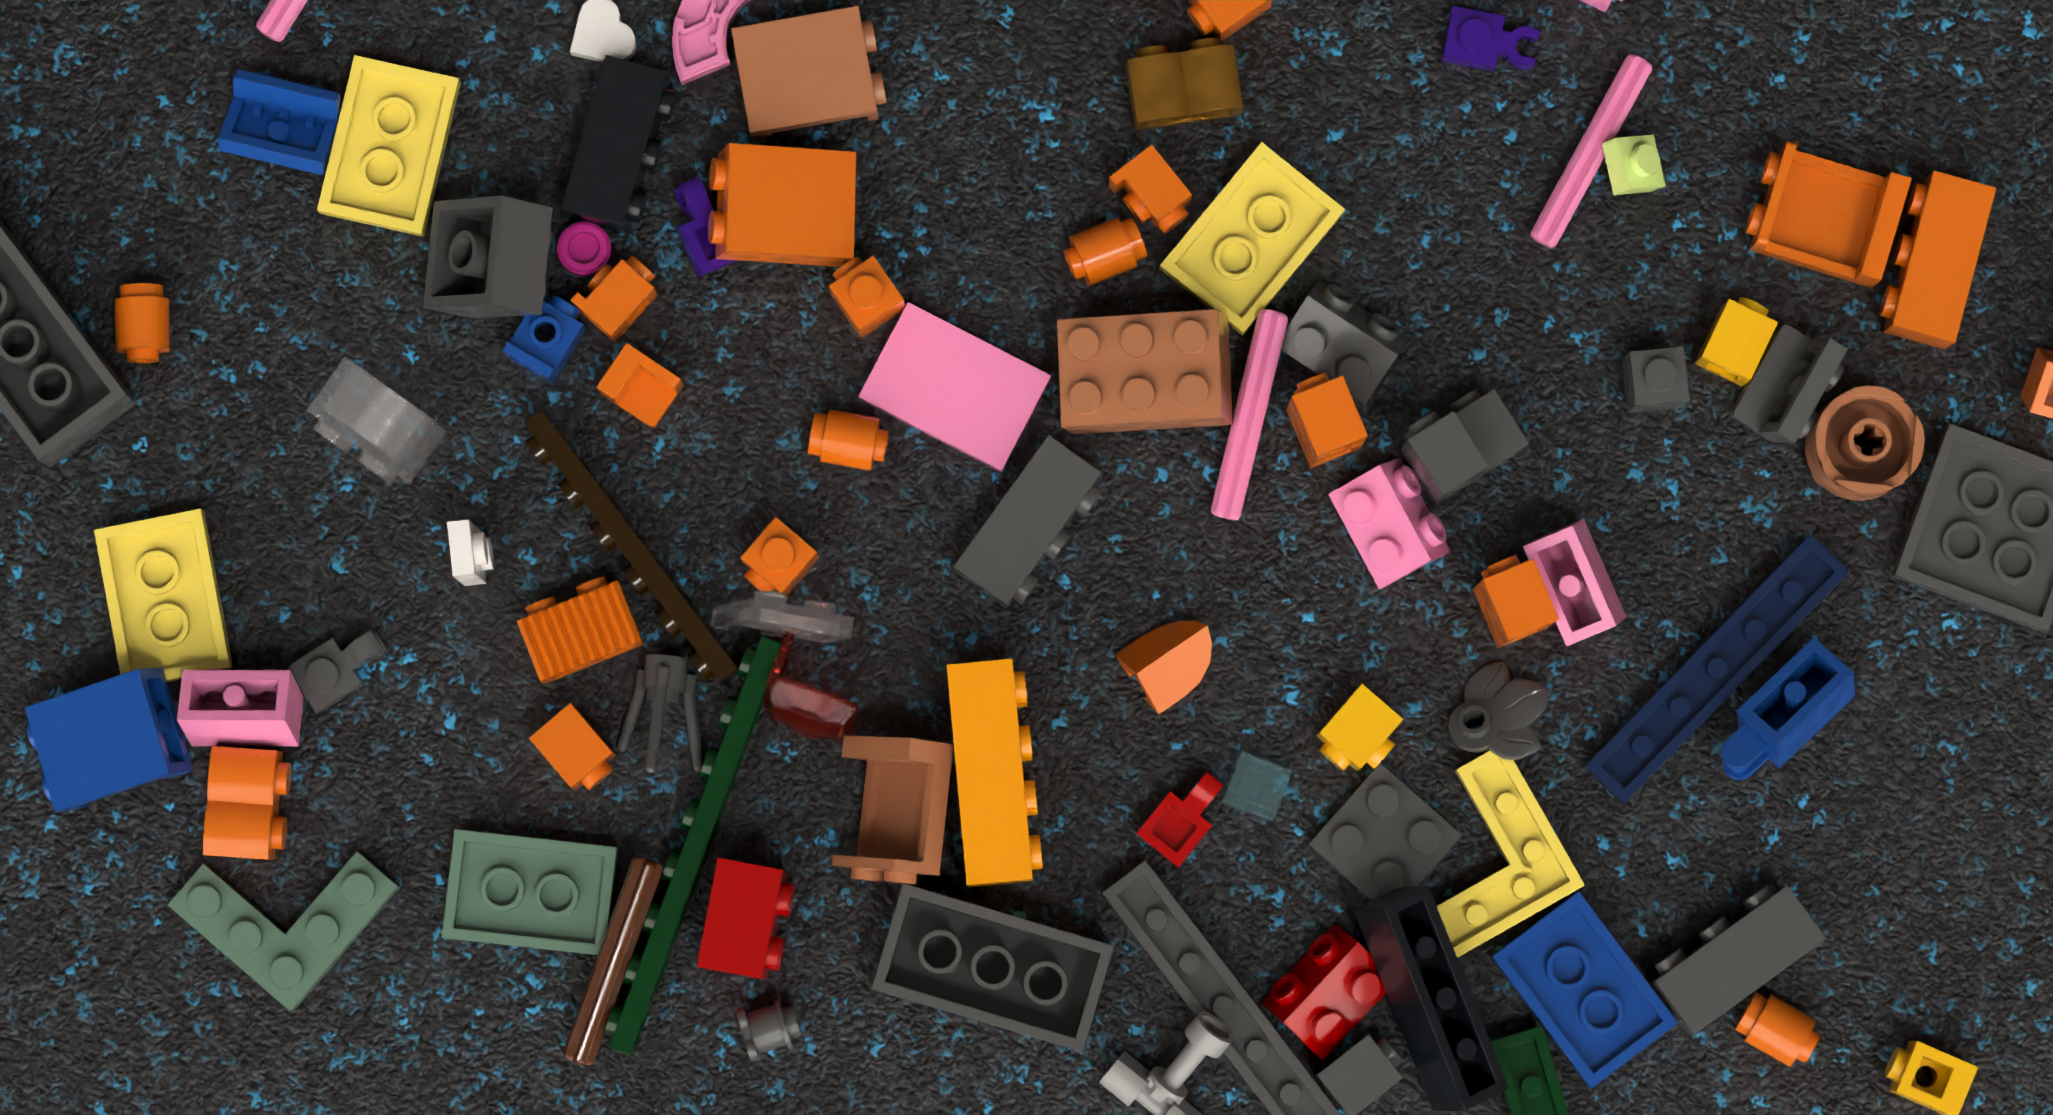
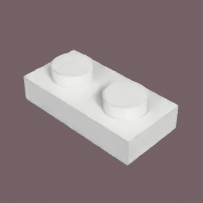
(469, 552)

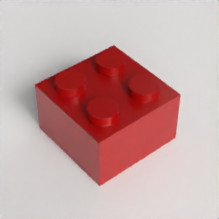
(745, 919)

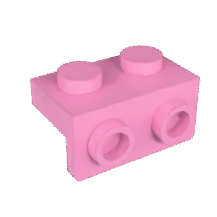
(1390, 522)

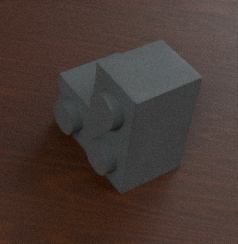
(1461, 445)

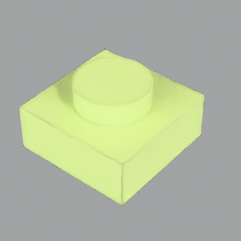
(1633, 164)

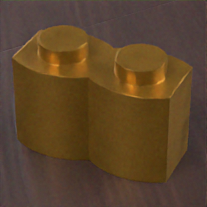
(1183, 85)

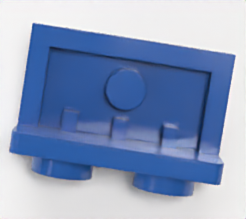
(280, 122)

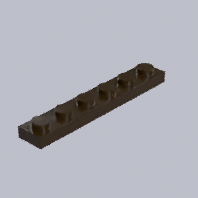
(615, 531)

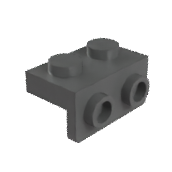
(1343, 339)
(1789, 385)

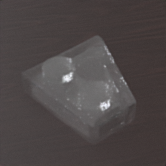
(774, 617)

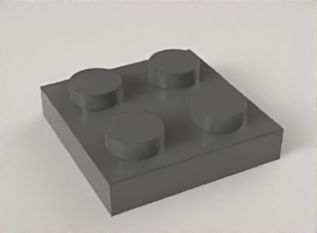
(1384, 836)

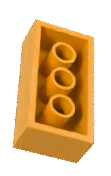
(990, 773)

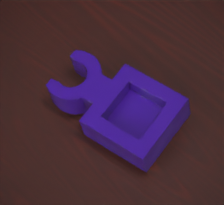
(1478, 40)

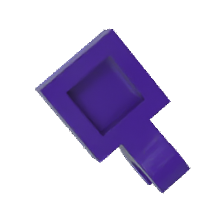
(694, 234)

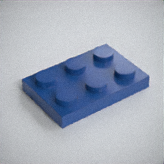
(1584, 990)

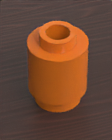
(1105, 250)
(142, 322)
(848, 439)
(1778, 1029)

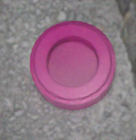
(584, 249)

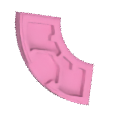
(702, 35)

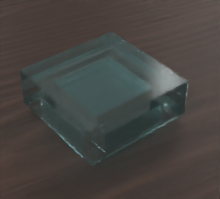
(1257, 786)

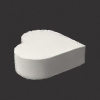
(602, 33)

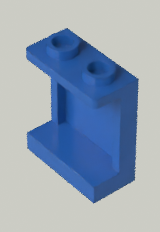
(107, 738)

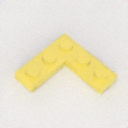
(1537, 862)

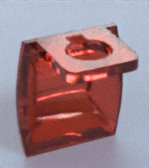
(803, 707)

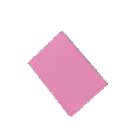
(954, 387)

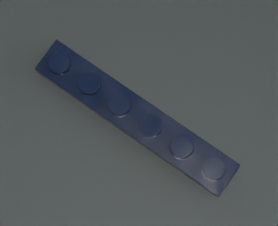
(1716, 669)

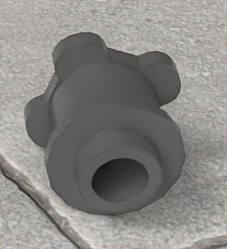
(768, 1028)

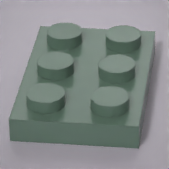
(529, 892)

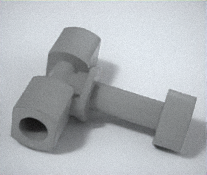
(1163, 1089)

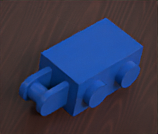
(1788, 711)

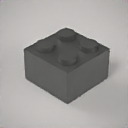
(488, 257)

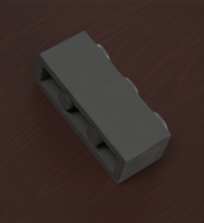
(1030, 523)
(1735, 957)

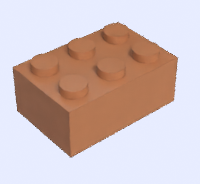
(1144, 371)

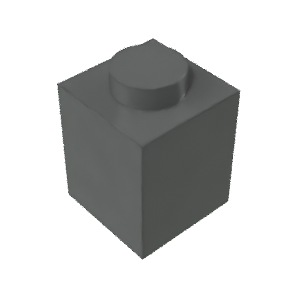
(1655, 379)
(1360, 1074)

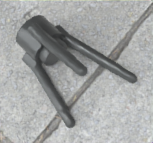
(664, 681)

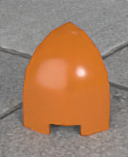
(1168, 661)

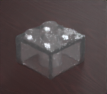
(377, 421)

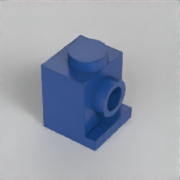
(550, 357)

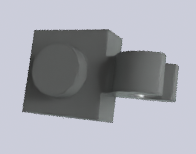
(331, 672)

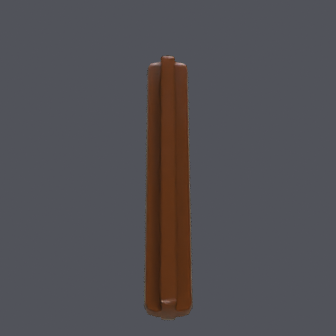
(612, 960)

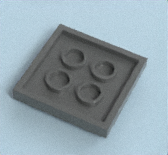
(1984, 529)

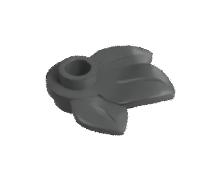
(1506, 711)

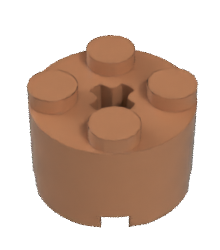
(1888, 425)

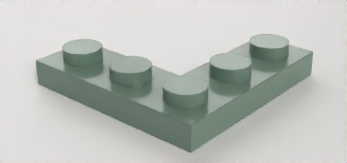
(280, 961)

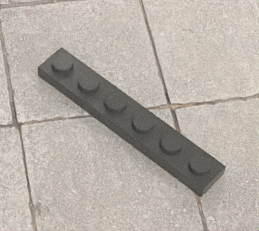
(1210, 987)

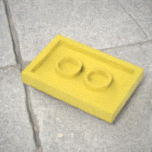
(389, 146)
(1252, 238)
(164, 595)

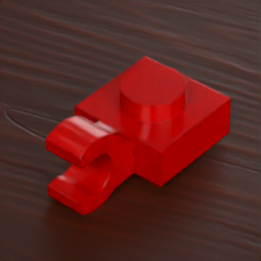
(1177, 824)

